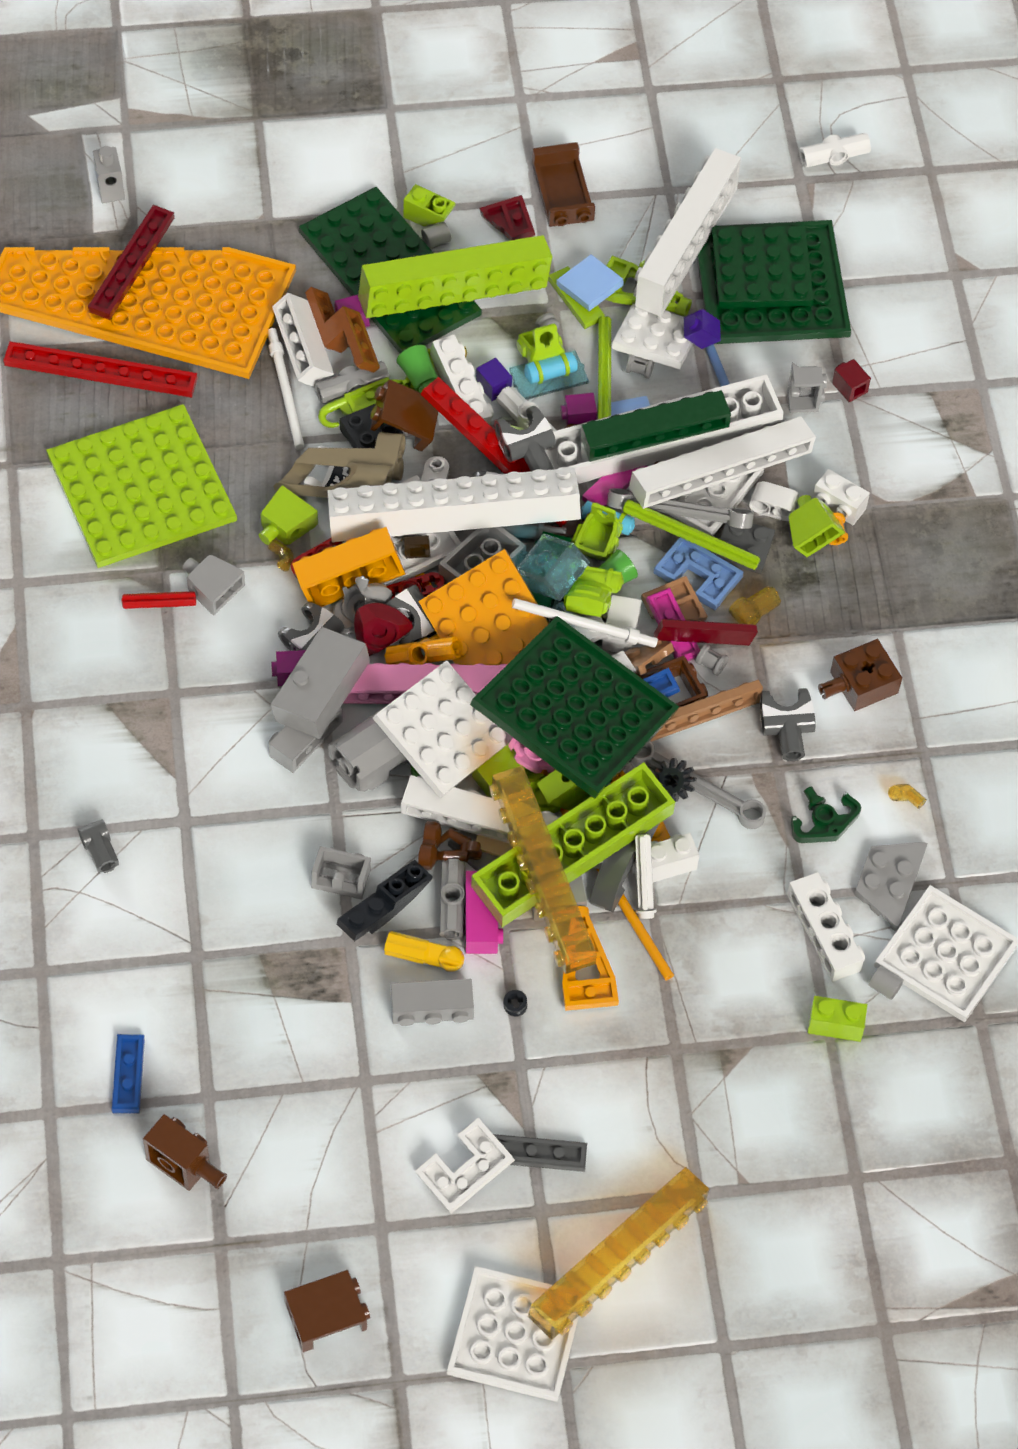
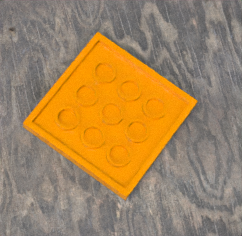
(481, 612)

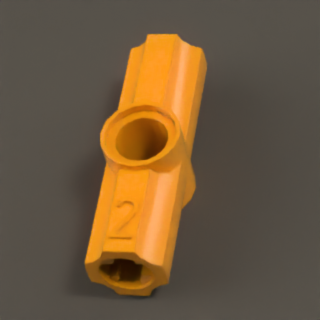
(435, 651)

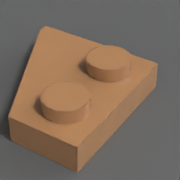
(685, 598)
(642, 656)

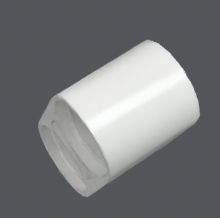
(774, 500)

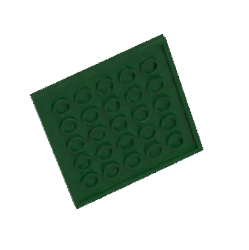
(762, 324)
(575, 706)

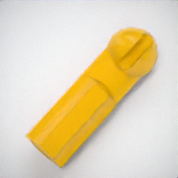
(423, 952)

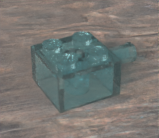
(551, 566)

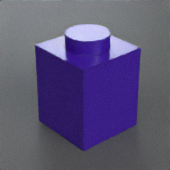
(702, 329)
(493, 378)

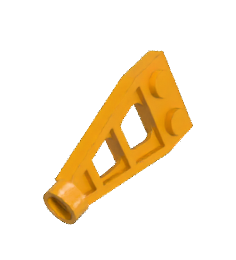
(591, 992)

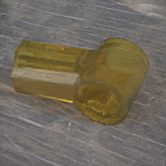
(753, 608)

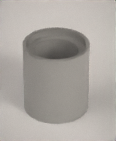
(436, 235)
(886, 982)

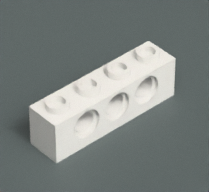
(836, 962)

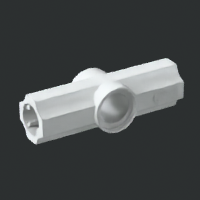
(835, 150)
(516, 406)

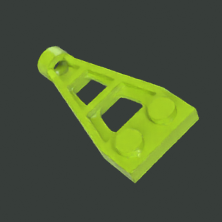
(628, 270)

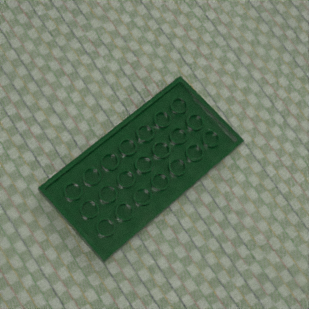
(374, 232)

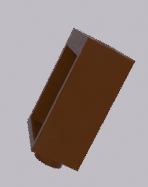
(688, 674)

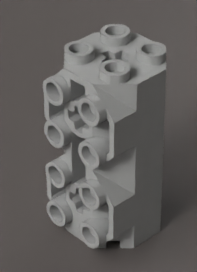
(365, 755)

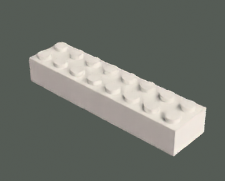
(686, 232)

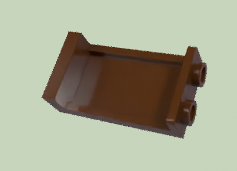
(562, 184)

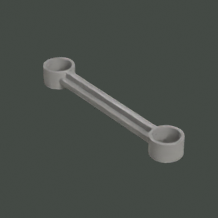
(734, 517)
(710, 791)

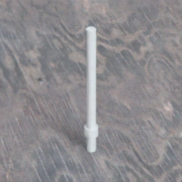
(276, 351)
(631, 635)

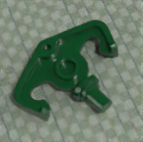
(826, 821)

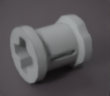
(640, 366)
(712, 659)

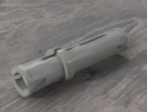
(533, 531)

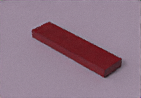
(705, 632)

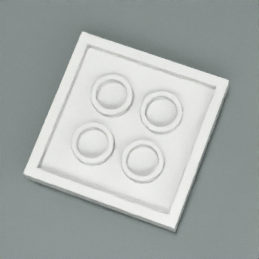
(653, 337)

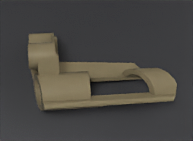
(365, 465)

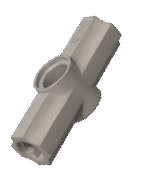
(347, 381)
(452, 911)

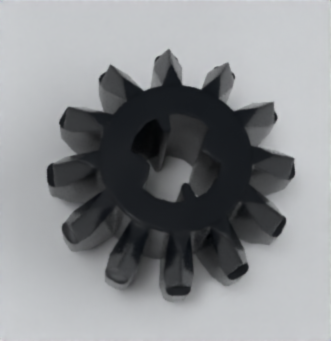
(683, 776)

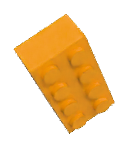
(339, 566)

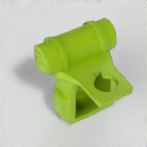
(593, 591)

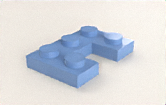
(719, 574)

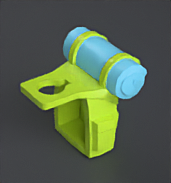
(545, 354)
(601, 530)

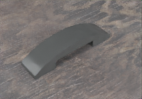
(612, 874)

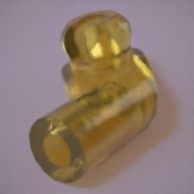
(285, 554)
(906, 792)

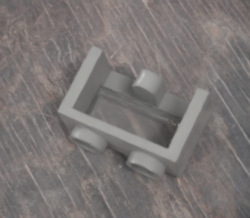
(806, 388)
(340, 872)

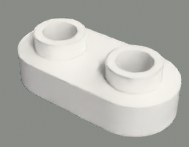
(431, 473)

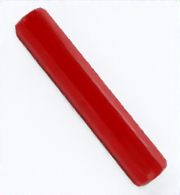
(156, 600)

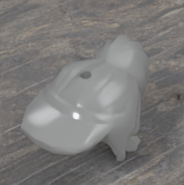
(357, 596)

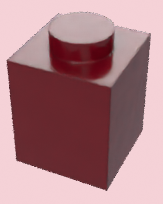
(851, 380)

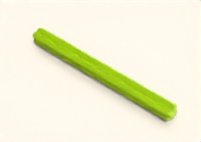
(604, 367)
(691, 534)

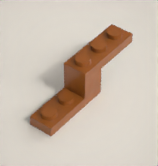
(342, 330)

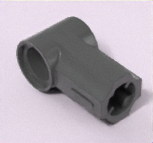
(97, 841)

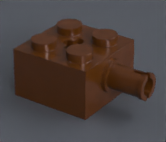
(863, 676)
(180, 1154)

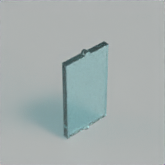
(549, 386)

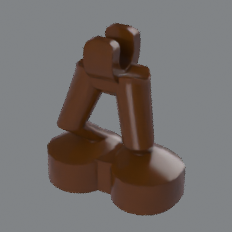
(433, 839)

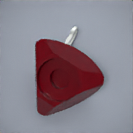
(379, 626)

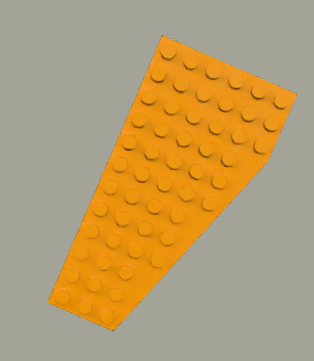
(182, 306)

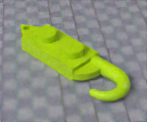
(353, 401)

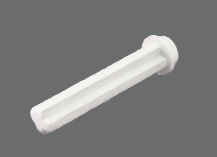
(644, 877)

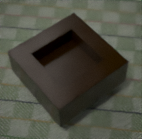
(417, 546)

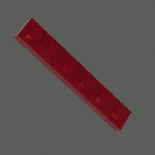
(131, 262)

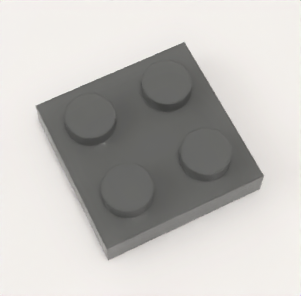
(753, 540)

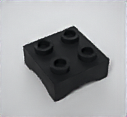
(357, 428)

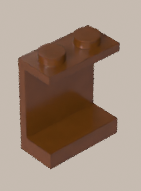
(405, 411)
(325, 1308)

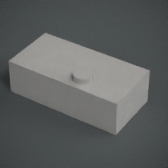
(320, 682)

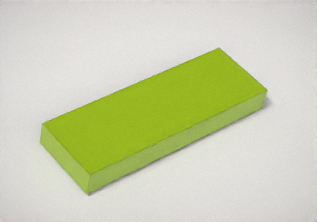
(585, 317)

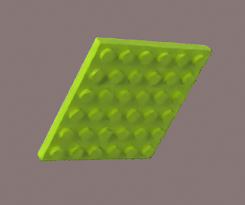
(141, 485)

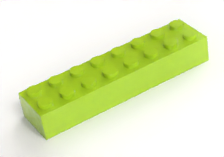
(454, 276)
(580, 839)

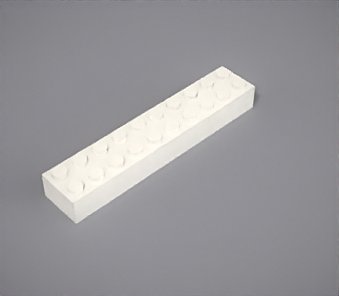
(751, 408)
(455, 504)

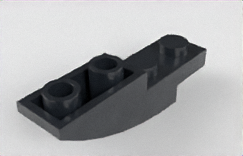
(386, 902)

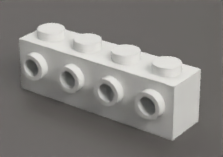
(302, 339)
(459, 374)

